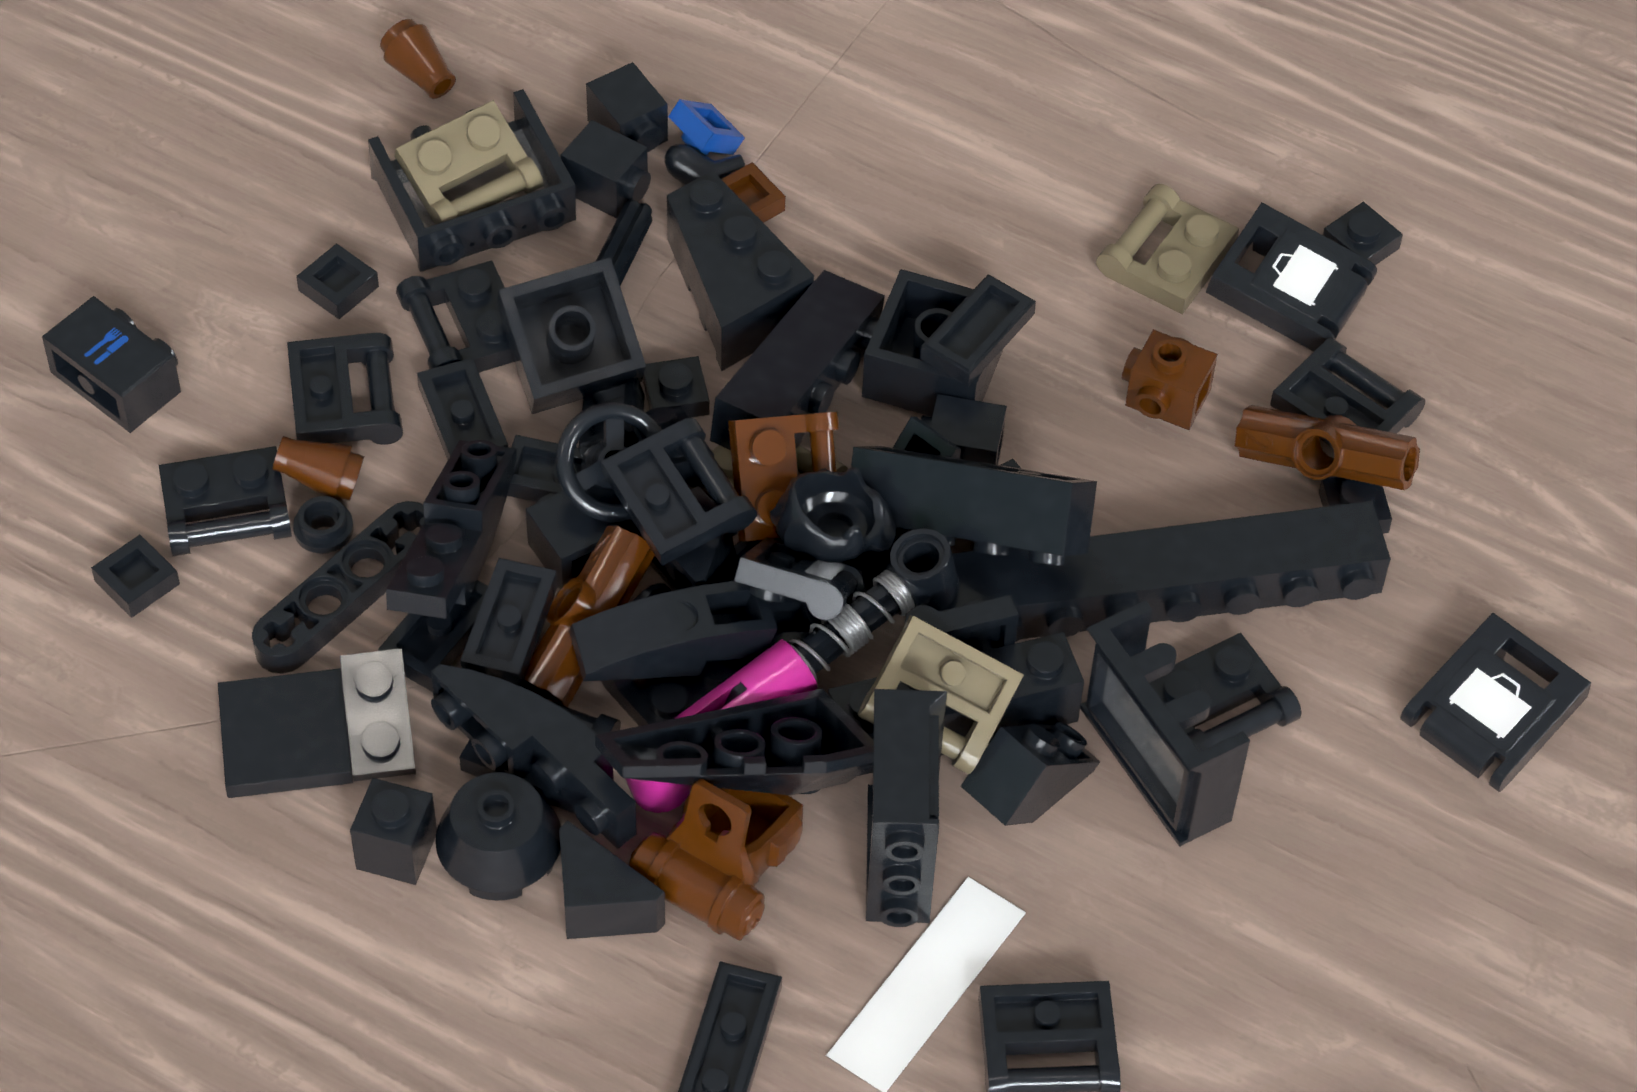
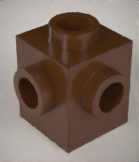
(1169, 379)

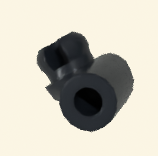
(688, 163)

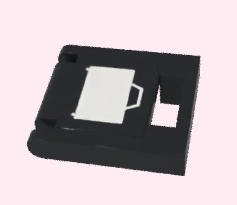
(1301, 286)
(1493, 709)

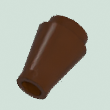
(415, 55)
(320, 466)

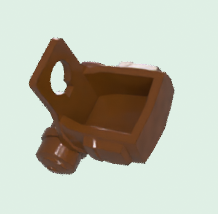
(720, 853)

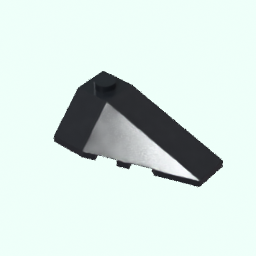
(760, 746)

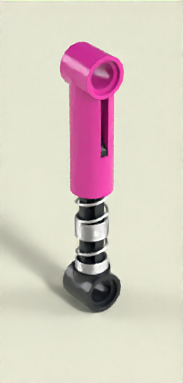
(793, 669)

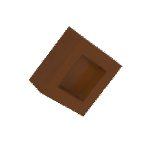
(756, 191)

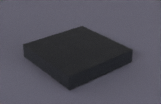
(284, 733)

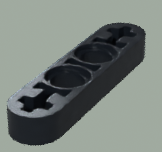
(339, 581)

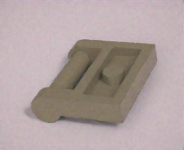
(462, 152)
(1182, 259)
(973, 682)

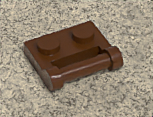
(766, 460)

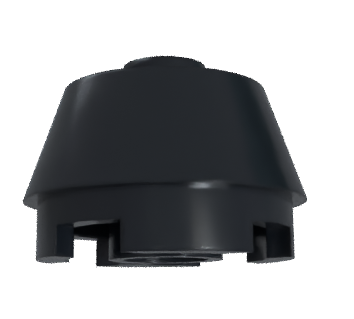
(498, 836)

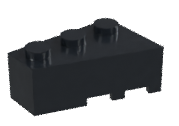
(732, 266)

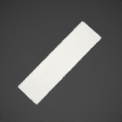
(925, 985)

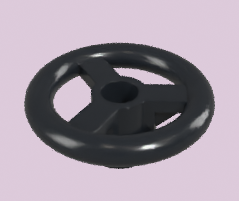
(591, 474)

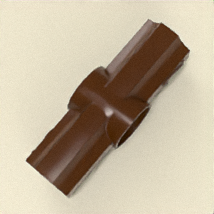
(1358, 451)
(603, 584)

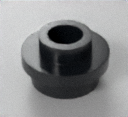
(319, 513)

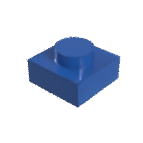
(705, 128)

